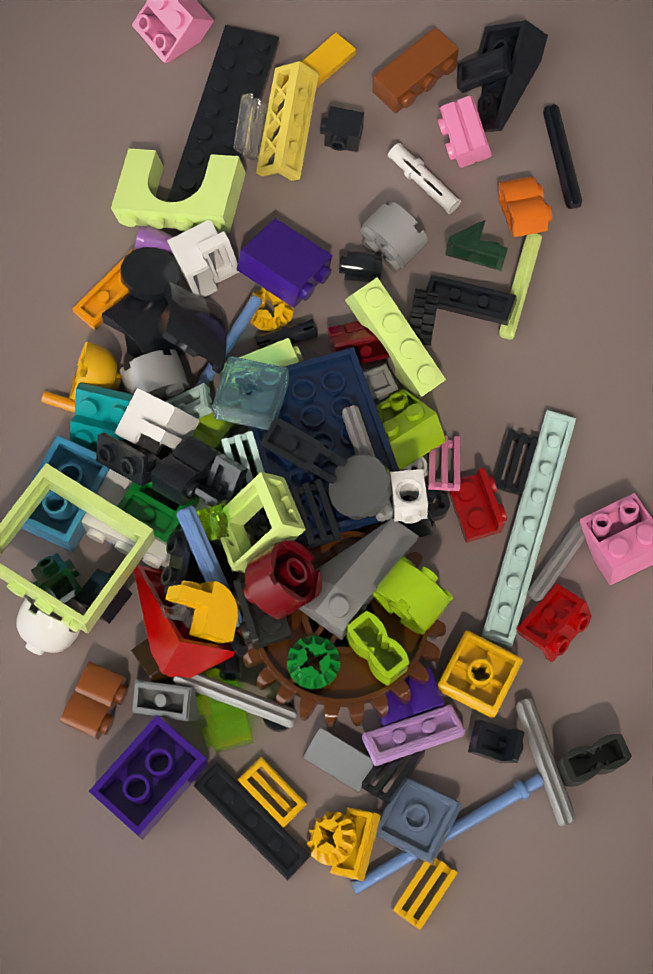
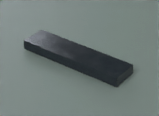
(252, 821)

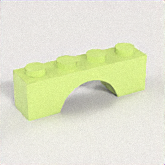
(410, 358)

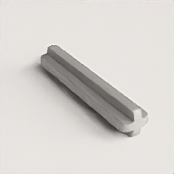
(557, 563)

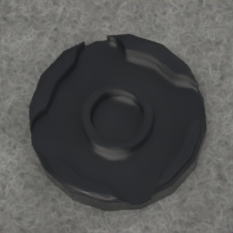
(148, 272)

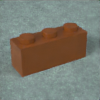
(415, 70)

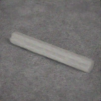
(361, 446)
(240, 698)
(545, 762)

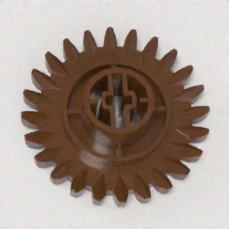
(355, 681)

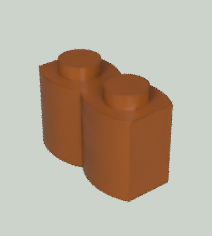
(94, 700)

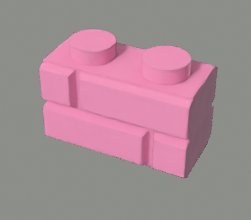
(465, 132)

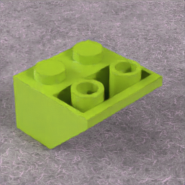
(410, 427)

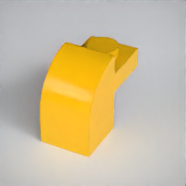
(214, 608)

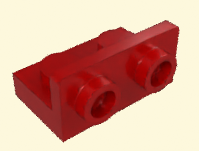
(477, 506)
(555, 622)

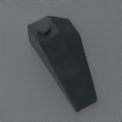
(527, 49)

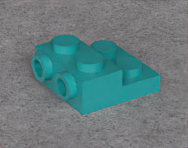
(96, 412)

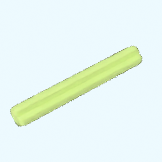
(521, 282)

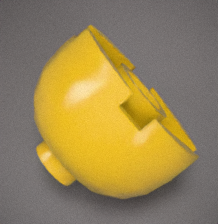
(96, 367)

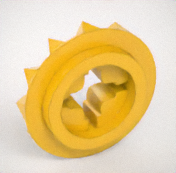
(262, 318)
(344, 837)

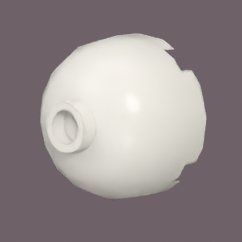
(42, 630)

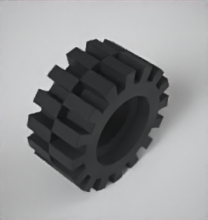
(424, 314)

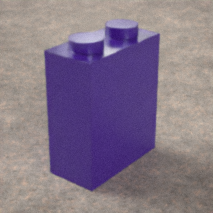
(285, 263)

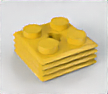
(499, 668)

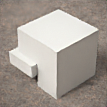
(204, 257)
(155, 423)

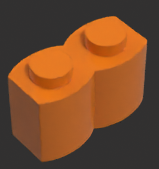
(524, 206)

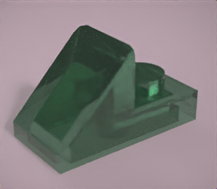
(469, 247)

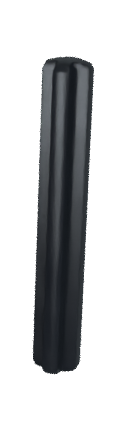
(562, 157)

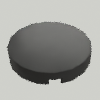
(361, 487)

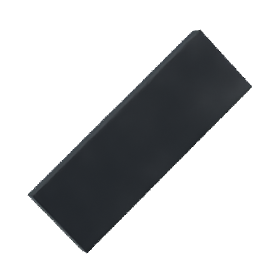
(473, 300)

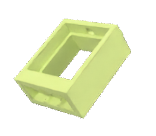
(280, 508)

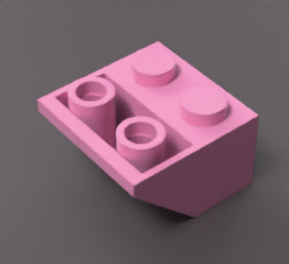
(172, 26)
(620, 538)

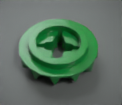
(310, 677)

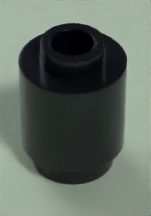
(360, 266)

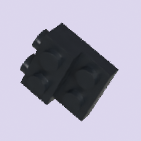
(185, 567)

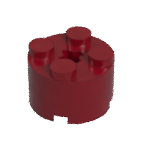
(282, 579)

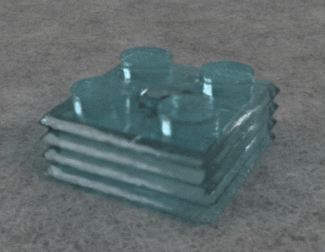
(263, 405)

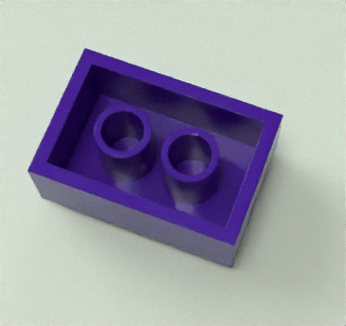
(149, 777)

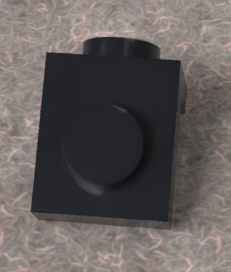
(223, 481)
(496, 742)

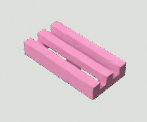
(444, 485)

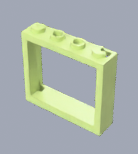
(93, 504)

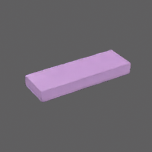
(413, 734)

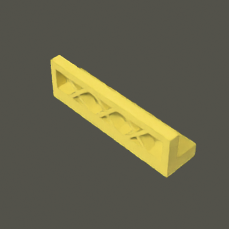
(292, 118)

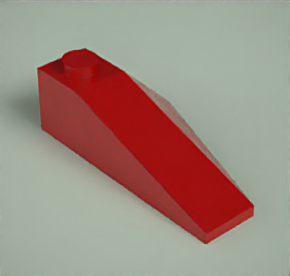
(169, 639)

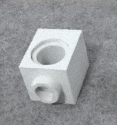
(409, 483)

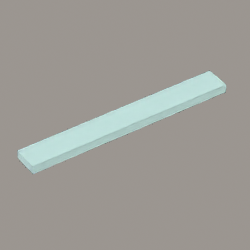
(528, 529)

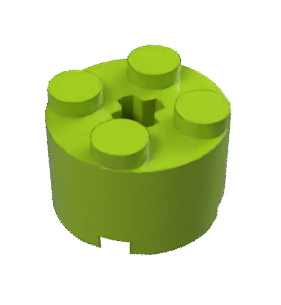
(412, 595)

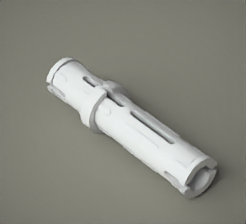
(401, 156)

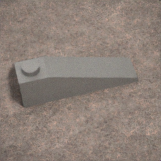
(355, 574)

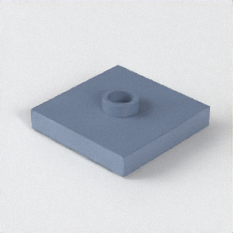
(418, 820)

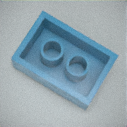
(56, 517)

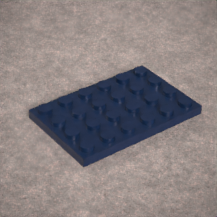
(315, 405)

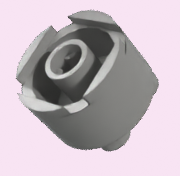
(393, 235)
(156, 375)

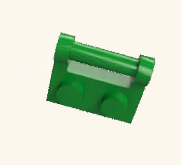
(152, 512)

